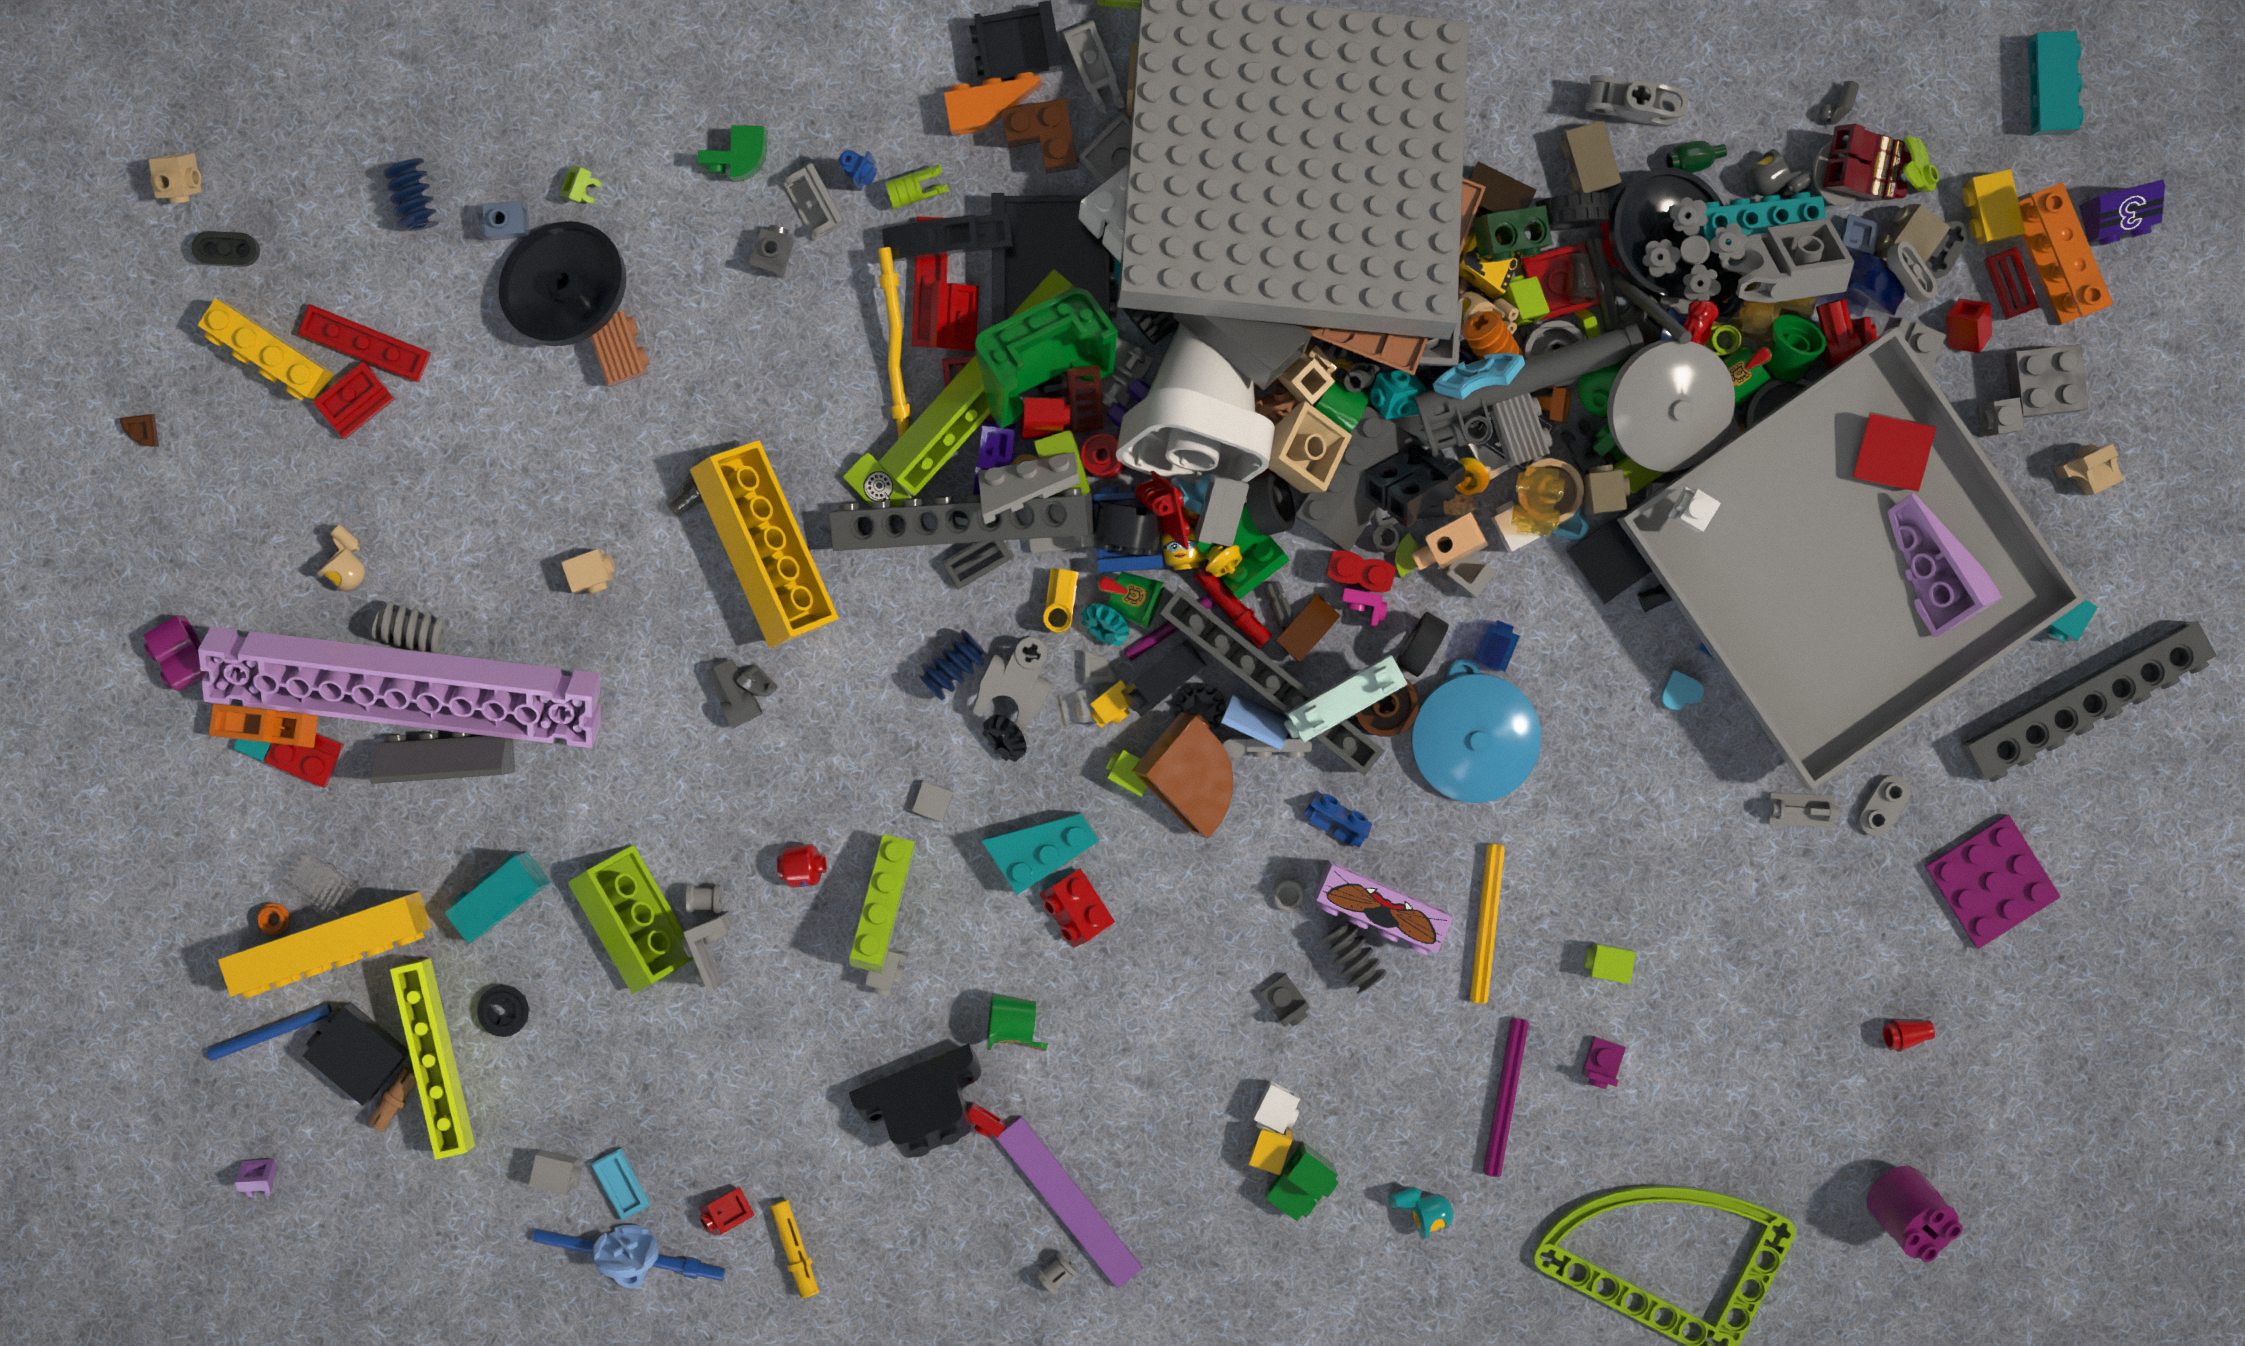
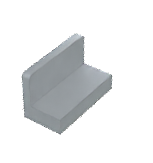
(1221, 510)

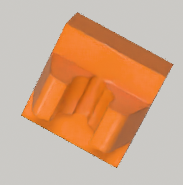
(1557, 405)

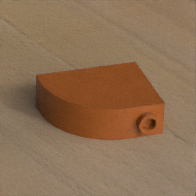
(1190, 774)

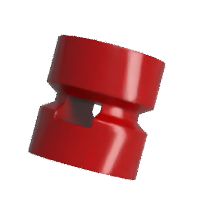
(1100, 456)

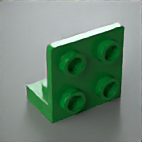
(1259, 557)

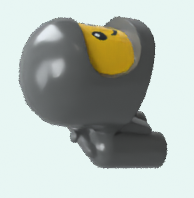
(1773, 175)

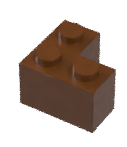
(1043, 124)

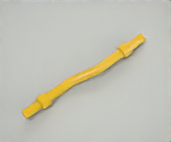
(890, 281)

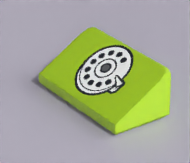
(874, 482)

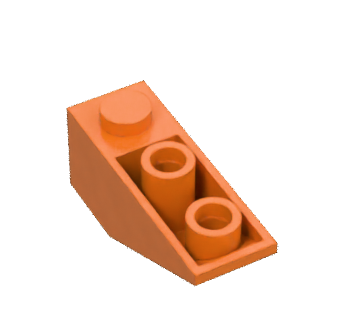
(981, 106)

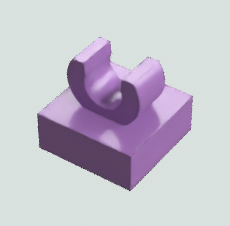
(256, 1176)

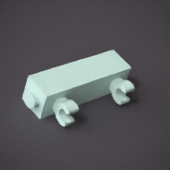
(1344, 699)

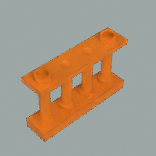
(2062, 255)

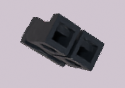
(1413, 483)

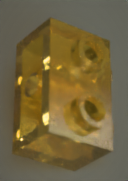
(1538, 495)

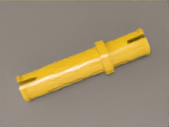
(798, 1261)

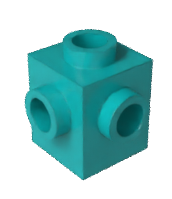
(1395, 394)

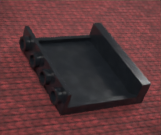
(1044, 239)

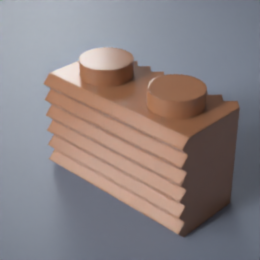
(619, 351)

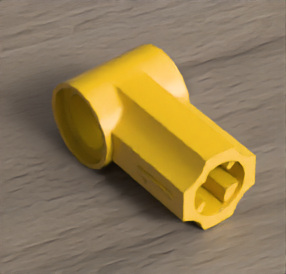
(1061, 596)

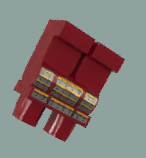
(1868, 164)

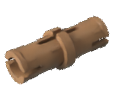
(393, 1099)

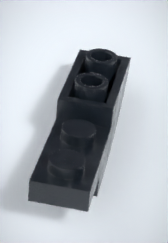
(948, 236)

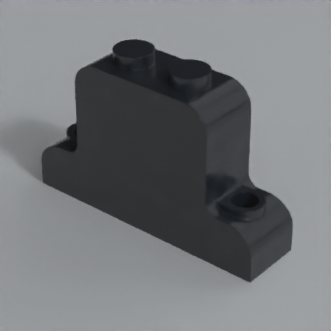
(922, 1103)

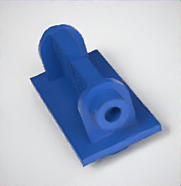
(858, 168)
(1326, 810)

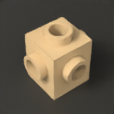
(175, 177)

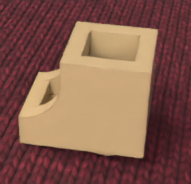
(1309, 375)
(2093, 468)

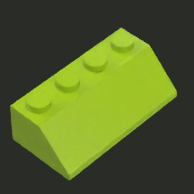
(631, 918)

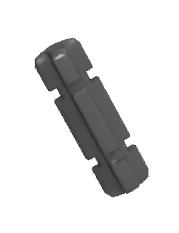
(1279, 604)

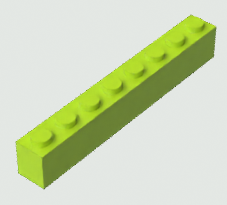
(953, 413)

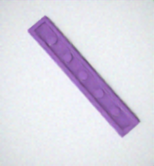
(1069, 1202)

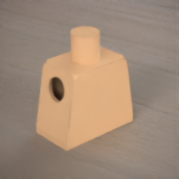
(1466, 540)

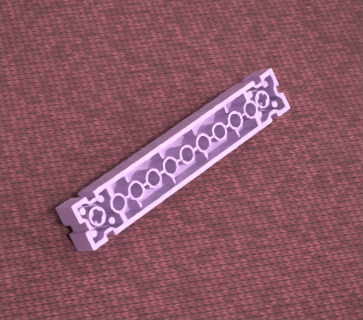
(400, 687)

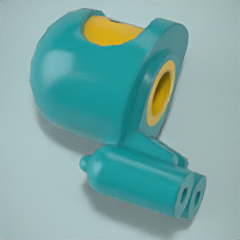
(1428, 1212)

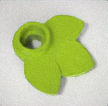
(1919, 170)

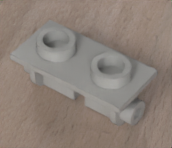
(1802, 810)

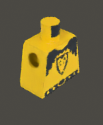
(1483, 273)

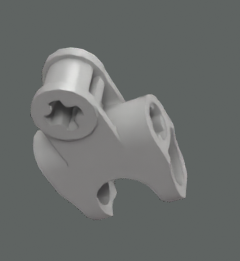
(1624, 97)
(1017, 680)

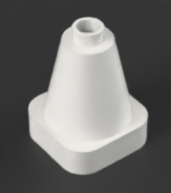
(1196, 419)

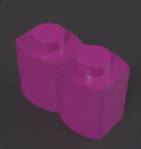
(176, 649)

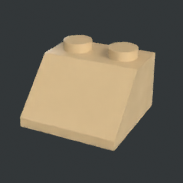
(1307, 448)

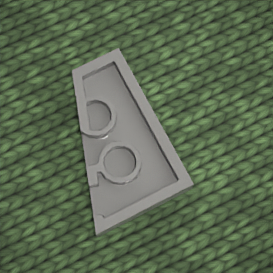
(1020, 482)

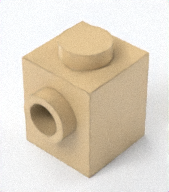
(589, 571)

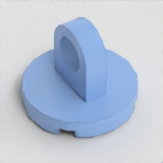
(626, 1254)

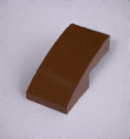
(1307, 628)

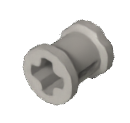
(703, 898)
(1057, 1273)

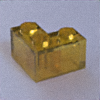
(1758, 317)

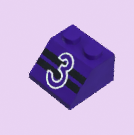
(2123, 212)

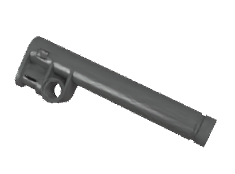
(1448, 418)

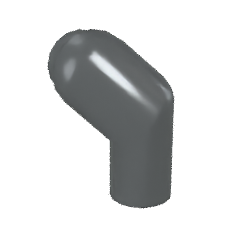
(1845, 103)

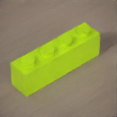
(882, 903)

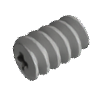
(409, 629)

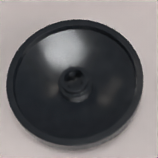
(1644, 216)
(562, 283)

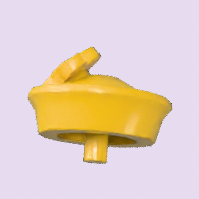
(1475, 477)
(1223, 560)

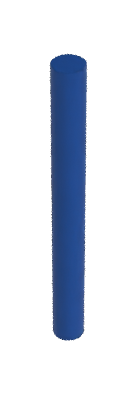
(269, 1032)

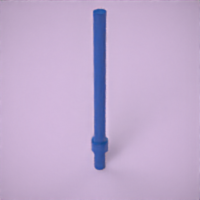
(691, 1267)

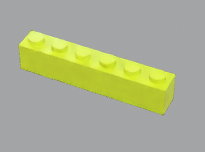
(432, 1058)

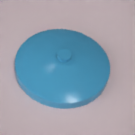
(1476, 737)

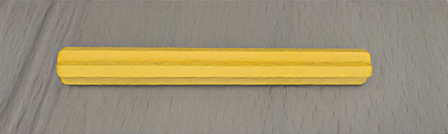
(1487, 923)

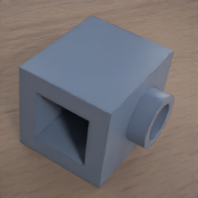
(504, 220)

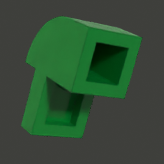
(745, 156)

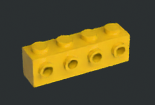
(266, 349)

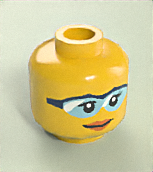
(1178, 556)

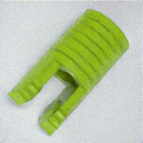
(907, 188)

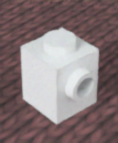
(1276, 1108)

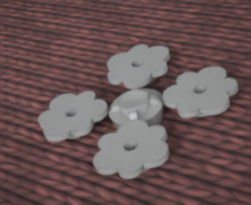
(1695, 249)

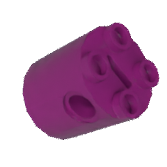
(1913, 1212)

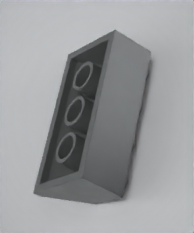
(1344, 509)
(441, 758)

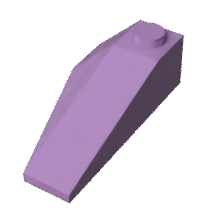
(1943, 573)

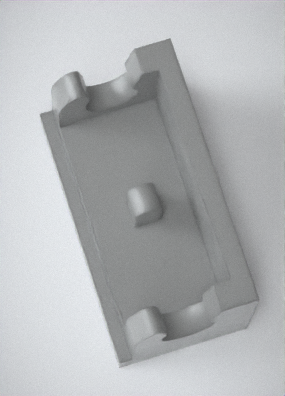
(813, 202)

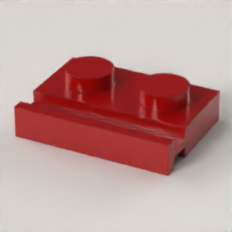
(954, 316)
(354, 400)
(305, 762)

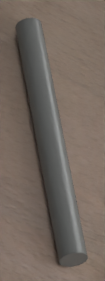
(1652, 309)

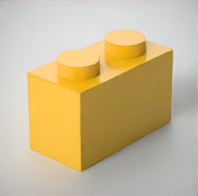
(1993, 207)

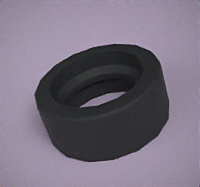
(1270, 504)
(1422, 644)

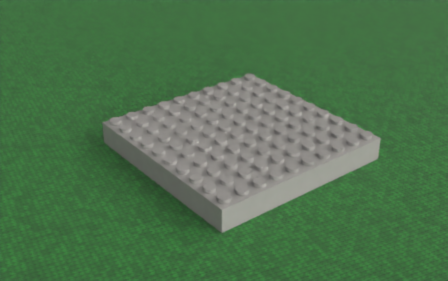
(1296, 166)
(1805, 577)

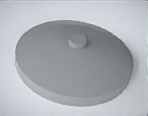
(1671, 405)

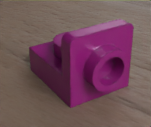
(1603, 1062)

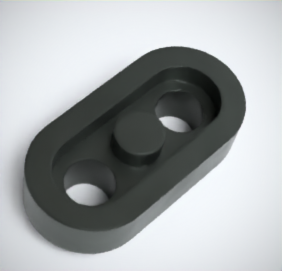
(226, 248)

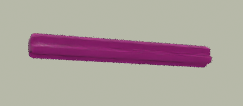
(1505, 1097)

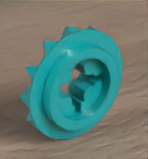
(1105, 624)

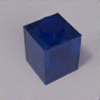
(1496, 645)

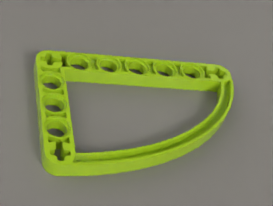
(1651, 1303)

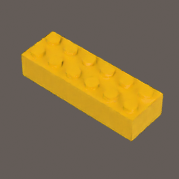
(764, 543)
(318, 947)

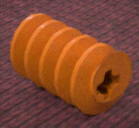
(1489, 335)

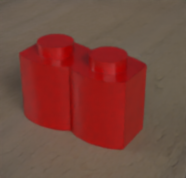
(1044, 417)
(1369, 574)

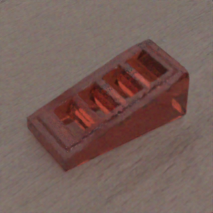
(1093, 421)

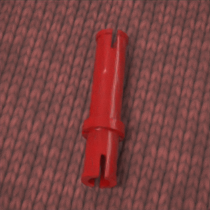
(1234, 608)

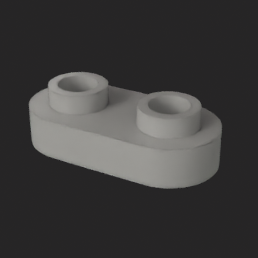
(1911, 272)
(1881, 803)

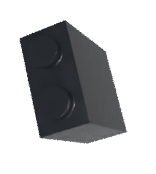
(355, 1053)

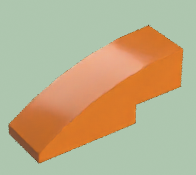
(263, 725)

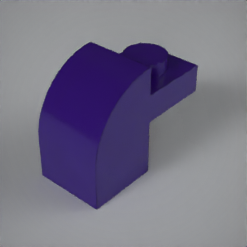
(995, 448)

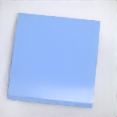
(1256, 721)

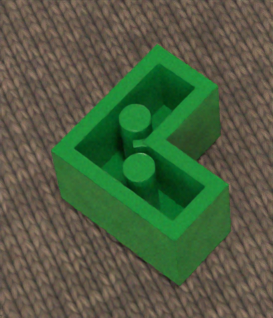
(1301, 1181)

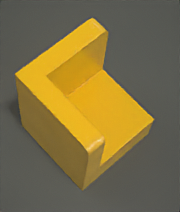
(1270, 1150)

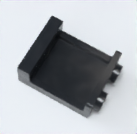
(1017, 42)

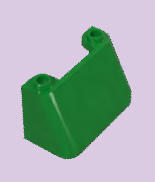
(1040, 345)

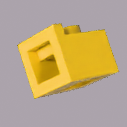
(1110, 706)

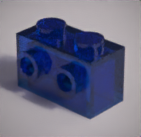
(1874, 285)

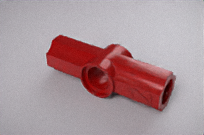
(1838, 332)

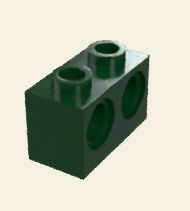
(1512, 231)

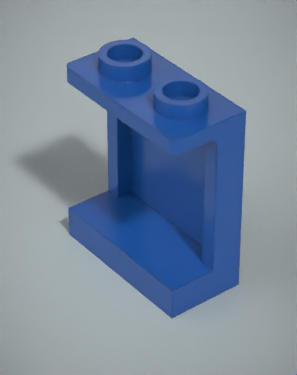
(1116, 560)

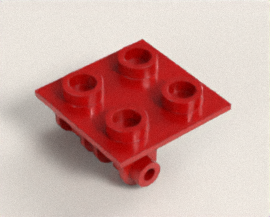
(1167, 502)

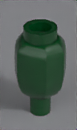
(1695, 156)

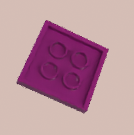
(1992, 881)

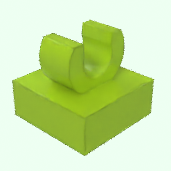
(575, 185)

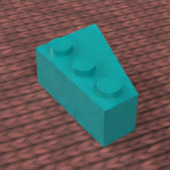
(1039, 849)
(496, 896)

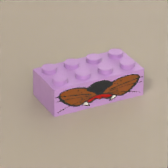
(1383, 907)

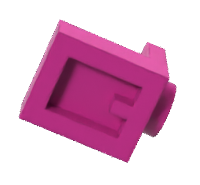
(1360, 600)

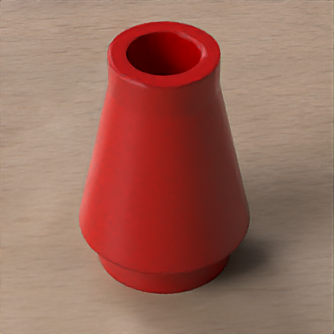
(1905, 1034)

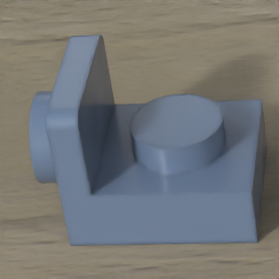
(1859, 235)

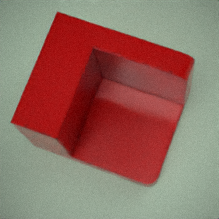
(1969, 325)

